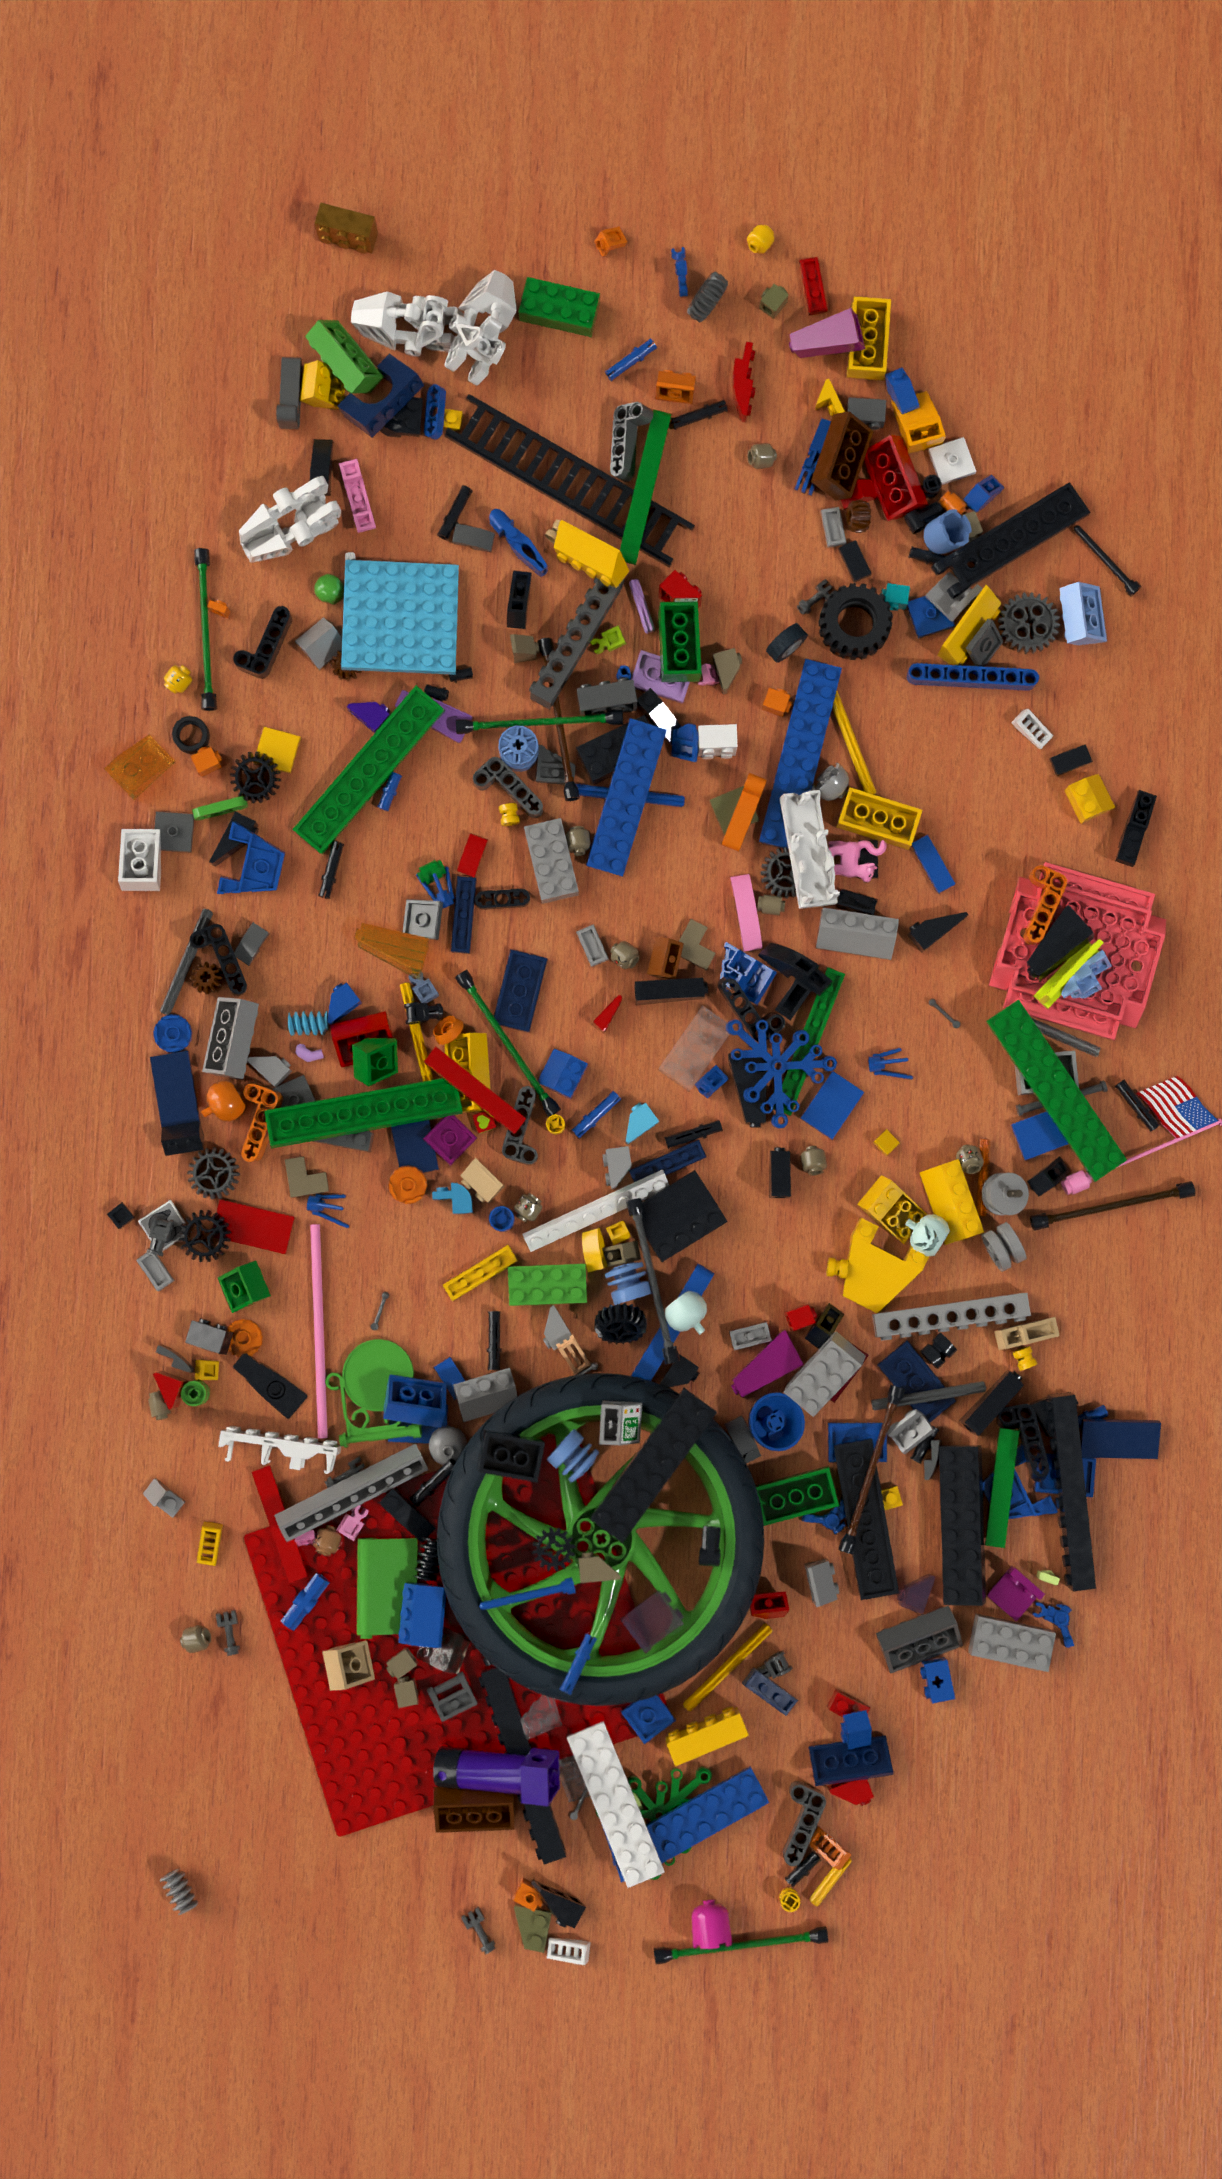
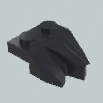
(406, 421)

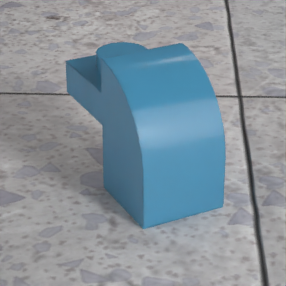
(460, 1198)

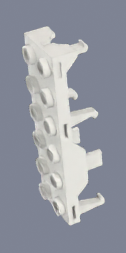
(808, 850)
(289, 1445)

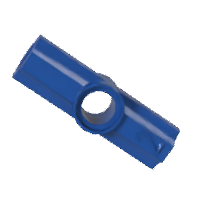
(305, 1601)

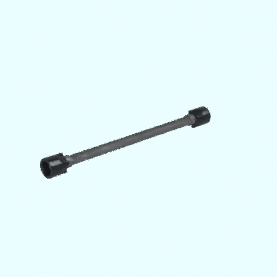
(670, 1351)

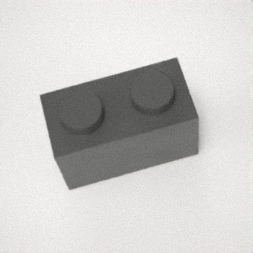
(869, 411)

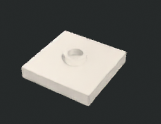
(952, 461)

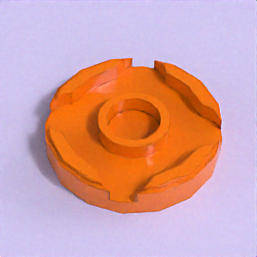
(407, 1184)
(246, 1337)

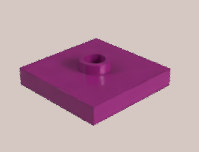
(450, 1138)

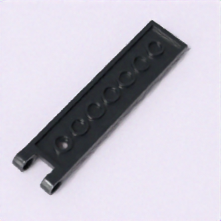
(1013, 538)

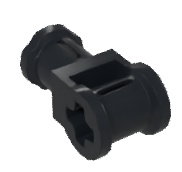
(421, 1013)

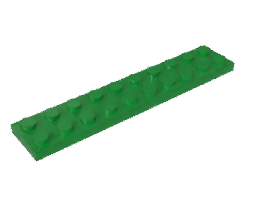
(369, 770)
(1056, 1090)
(362, 1112)

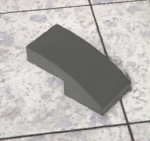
(473, 537)
(251, 943)
(178, 1361)
(931, 1465)

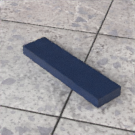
(463, 915)
(670, 1162)

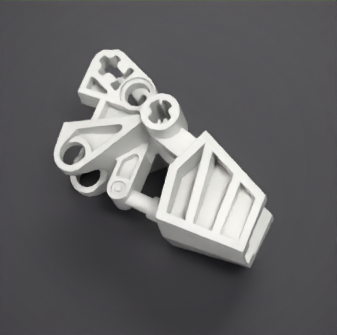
(490, 295)
(377, 315)
(265, 539)

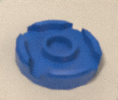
(172, 1033)

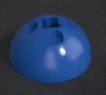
(785, 1420)

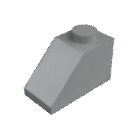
(271, 1068)
(555, 1329)

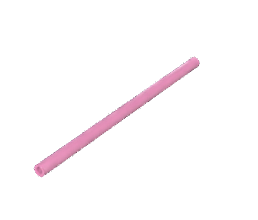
(319, 1331)

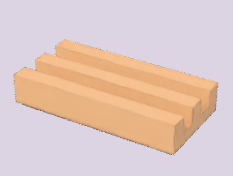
(567, 1343)

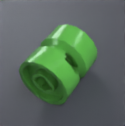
(195, 1393)

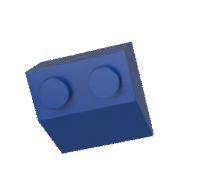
(562, 1073)

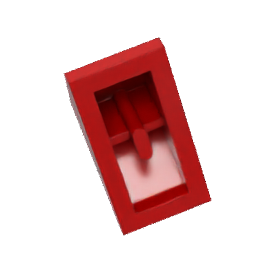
(863, 491)

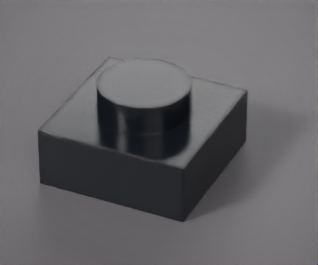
(121, 1215)

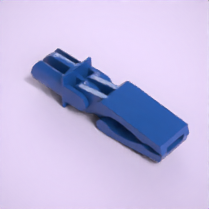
(815, 449)
(505, 526)

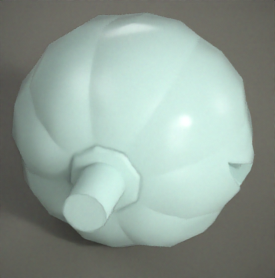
(928, 1234)
(687, 1312)

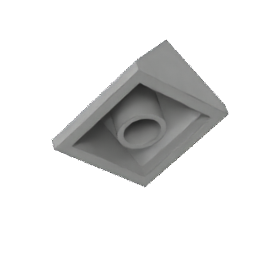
(320, 643)

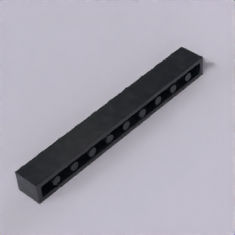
(1071, 1491)
(512, 1736)

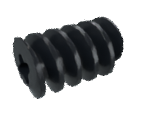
(429, 1561)

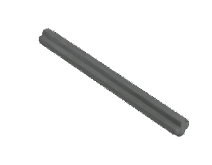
(185, 964)
(932, 1395)

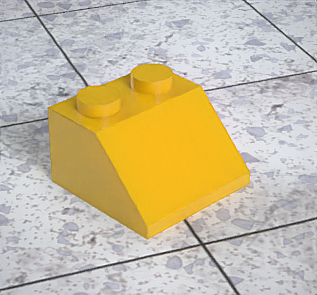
(1089, 798)

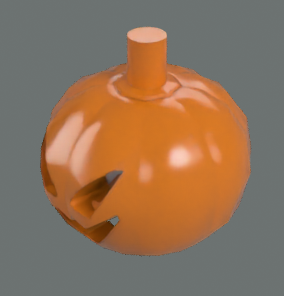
(224, 1101)

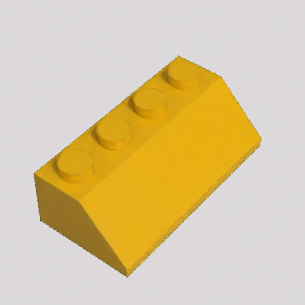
(590, 555)
(983, 608)
(471, 1053)
(952, 1200)

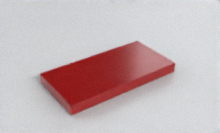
(256, 1226)

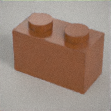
(665, 958)

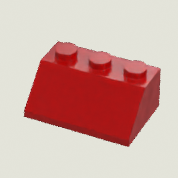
(352, 1031)

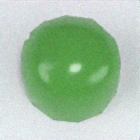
(329, 589)

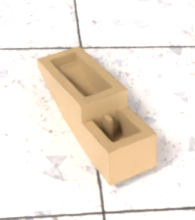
(1026, 1333)

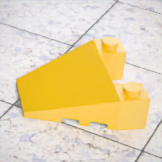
(874, 1274)

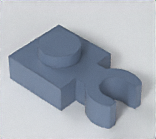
(424, 989)

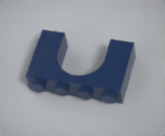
(375, 416)

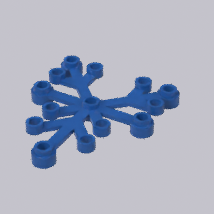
(760, 1050)

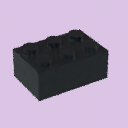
(510, 1455)

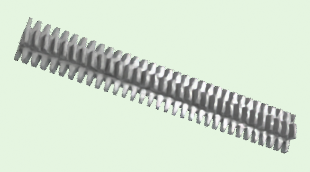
(1047, 1029)

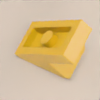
(829, 397)

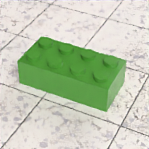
(344, 356)
(547, 1284)

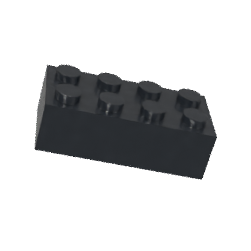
(601, 754)

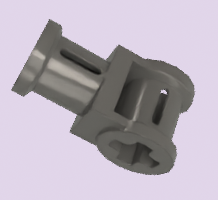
(159, 1235)
(772, 1666)

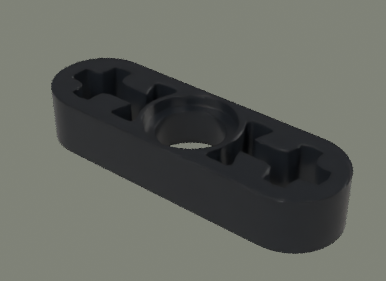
(496, 893)

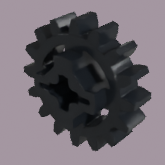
(554, 1557)

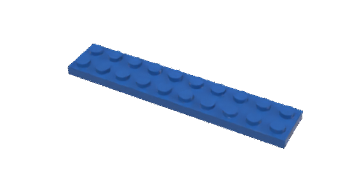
(801, 744)

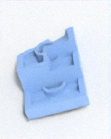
(1084, 982)

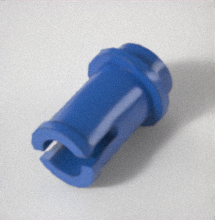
(623, 669)

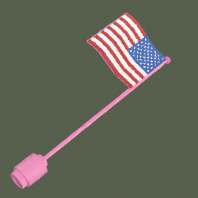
(1176, 1110)

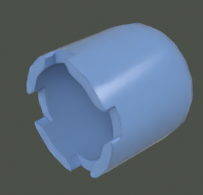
(947, 532)

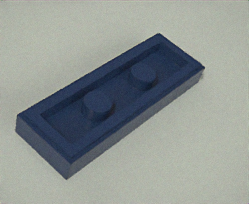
(769, 1691)

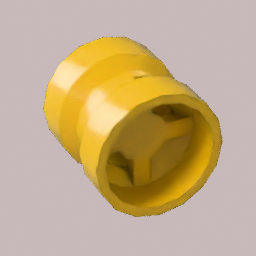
(509, 814)
(555, 1124)
(837, 1268)
(1024, 1358)
(786, 1899)

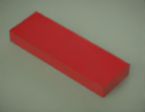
(813, 286)

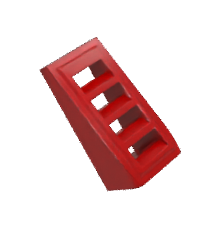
(604, 1019)

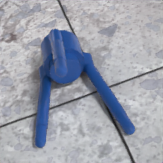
(443, 896)
(877, 1063)
(316, 1205)

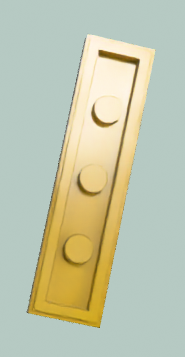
(480, 1273)

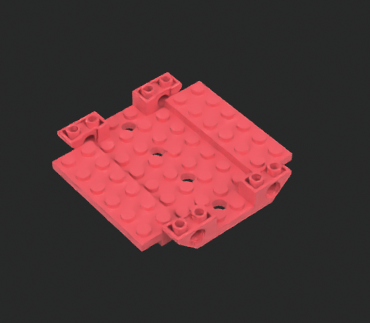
(1129, 934)

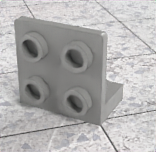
(951, 607)

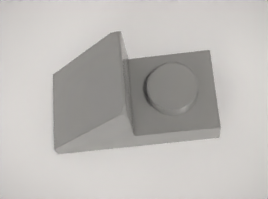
(163, 1497)

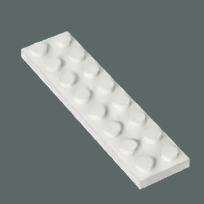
(615, 1804)

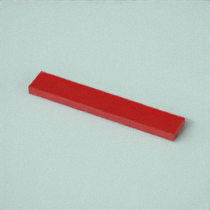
(474, 1090)
(272, 1505)

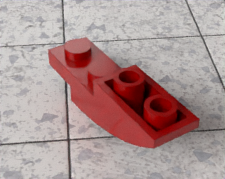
(742, 384)

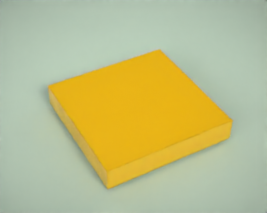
(280, 747)

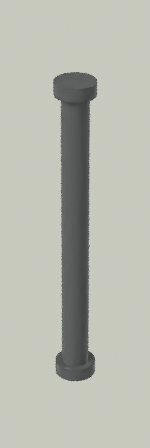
(1085, 1091)

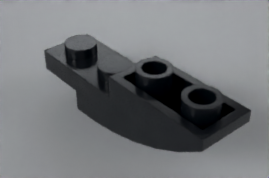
(1135, 828)
(796, 964)

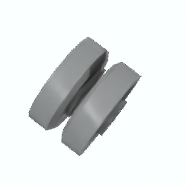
(1004, 1246)

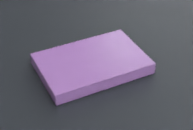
(648, 675)

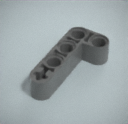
(290, 387)
(624, 438)
(512, 789)
(518, 1141)
(801, 1826)

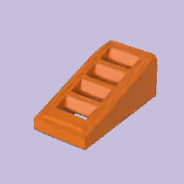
(842, 1858)

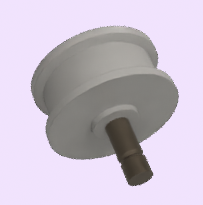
(1005, 1194)

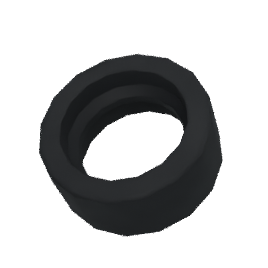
(187, 721)

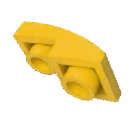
(592, 1249)

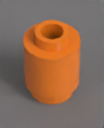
(953, 501)

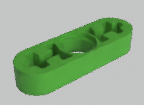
(219, 808)

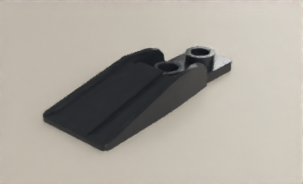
(271, 1385)

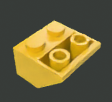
(321, 387)

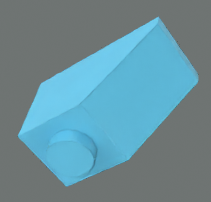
(640, 1121)

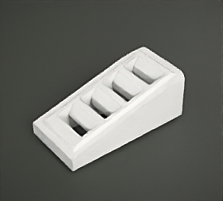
(1017, 723)
(577, 1944)

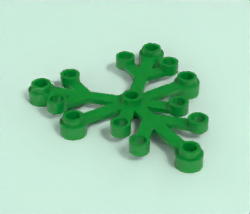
(676, 1797)

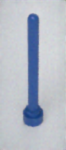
(566, 1586)

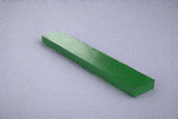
(1001, 1488)

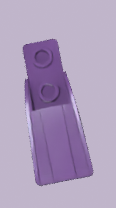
(447, 722)

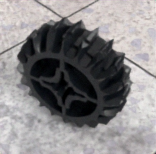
(261, 771)
(200, 1228)
(620, 1323)

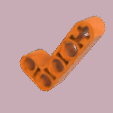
(744, 812)
(1042, 907)
(262, 1100)

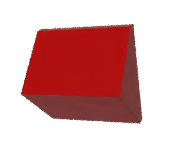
(170, 1388)

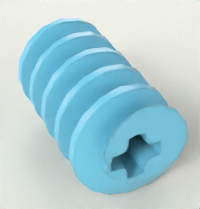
(308, 1023)

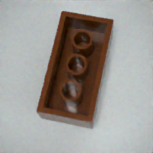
(842, 455)
(472, 1810)

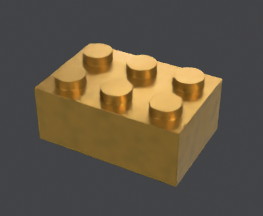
(346, 228)

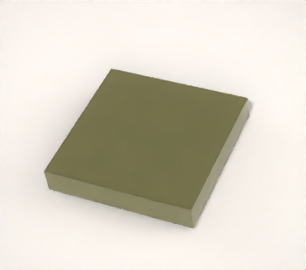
(725, 806)

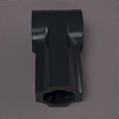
(919, 519)
(709, 1552)

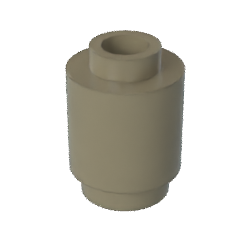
(771, 905)
(158, 1406)

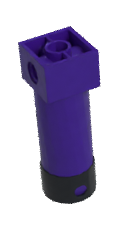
(531, 1776)

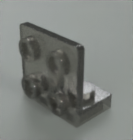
(450, 1655)

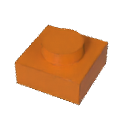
(219, 608)

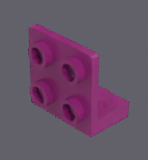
(1014, 1593)

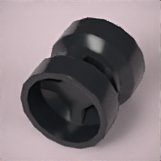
(929, 489)

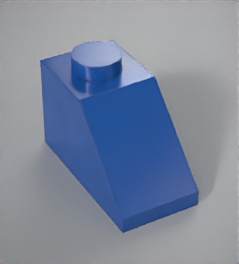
(901, 390)
(983, 493)
(342, 1002)

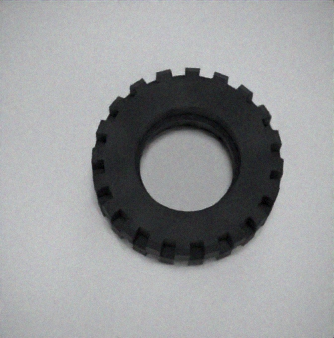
(864, 599)

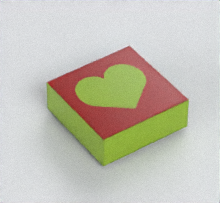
(483, 1122)

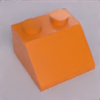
(675, 387)

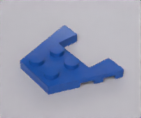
(261, 864)
(1020, 1502)

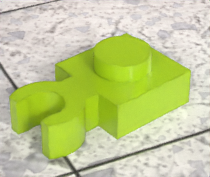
(611, 640)

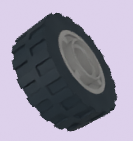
(786, 642)

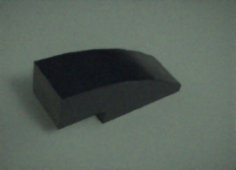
(793, 999)

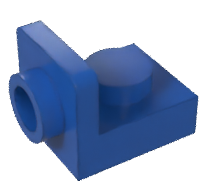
(711, 1081)

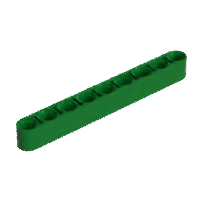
(644, 486)

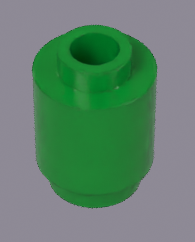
(427, 871)

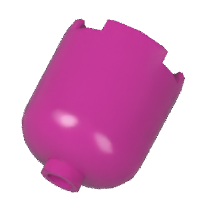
(710, 1925)

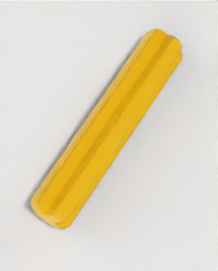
(827, 1884)

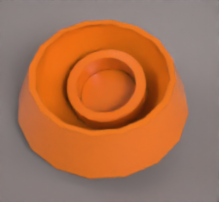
(447, 1030)

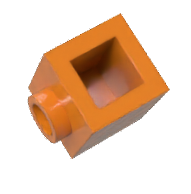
(777, 702)
(206, 760)
(527, 1895)

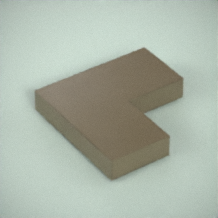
(691, 949)
(302, 1184)

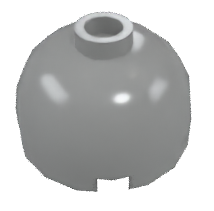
(832, 783)
(446, 1444)

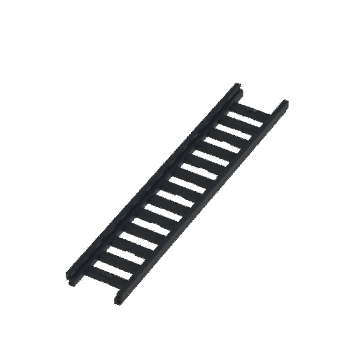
(559, 496)

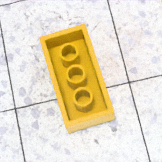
(874, 325)
(879, 818)
(706, 1735)

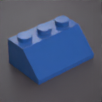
(415, 1401)
(422, 1615)

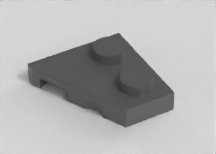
(551, 767)

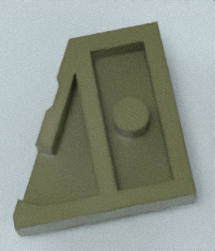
(533, 1927)

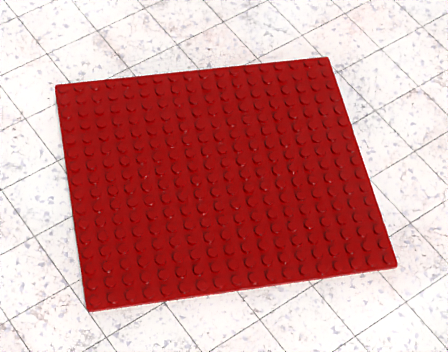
(365, 1748)

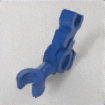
(681, 270)
(830, 1520)
(1059, 1618)

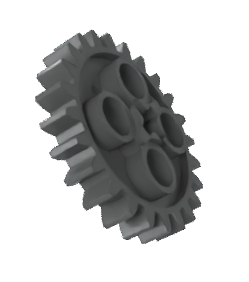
(1011, 624)

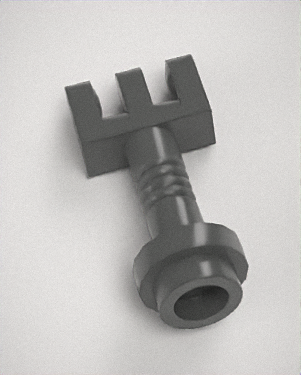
(804, 606)
(330, 1482)
(227, 1623)
(488, 1946)

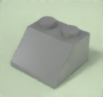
(821, 1582)

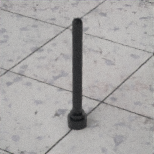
(1130, 585)

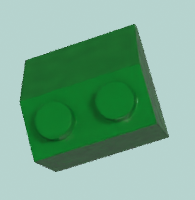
(375, 1059)
(244, 1286)

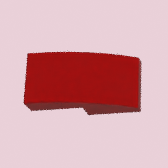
(472, 855)

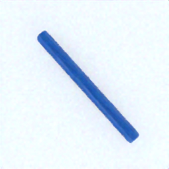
(652, 798)

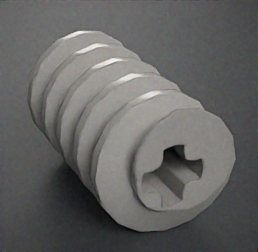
(179, 1891)

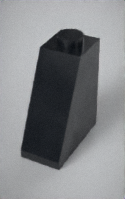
(779, 1173)

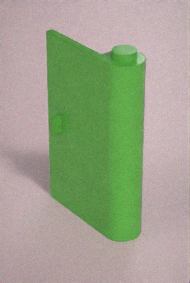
(381, 1577)

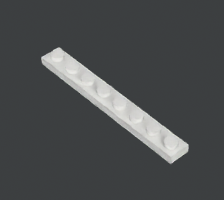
(594, 1211)

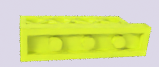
(1053, 987)

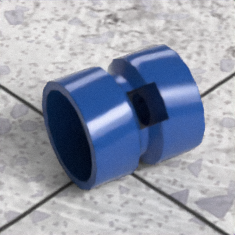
(501, 1219)

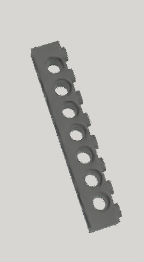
(547, 695)

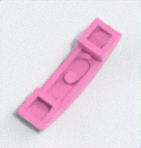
(357, 495)
(746, 912)

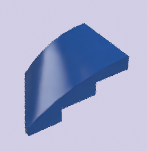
(748, 972)

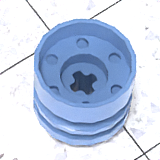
(520, 759)
(628, 1282)
(573, 1456)

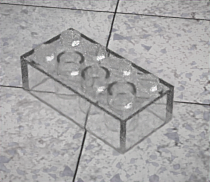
(695, 1049)

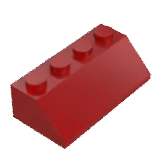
(894, 477)

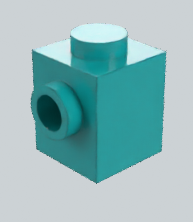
(896, 595)

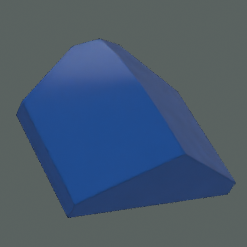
(685, 743)

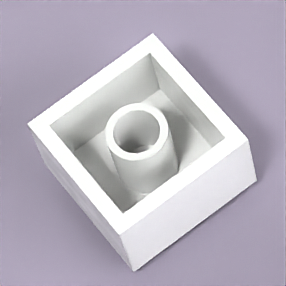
(717, 741)

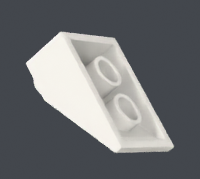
(140, 860)

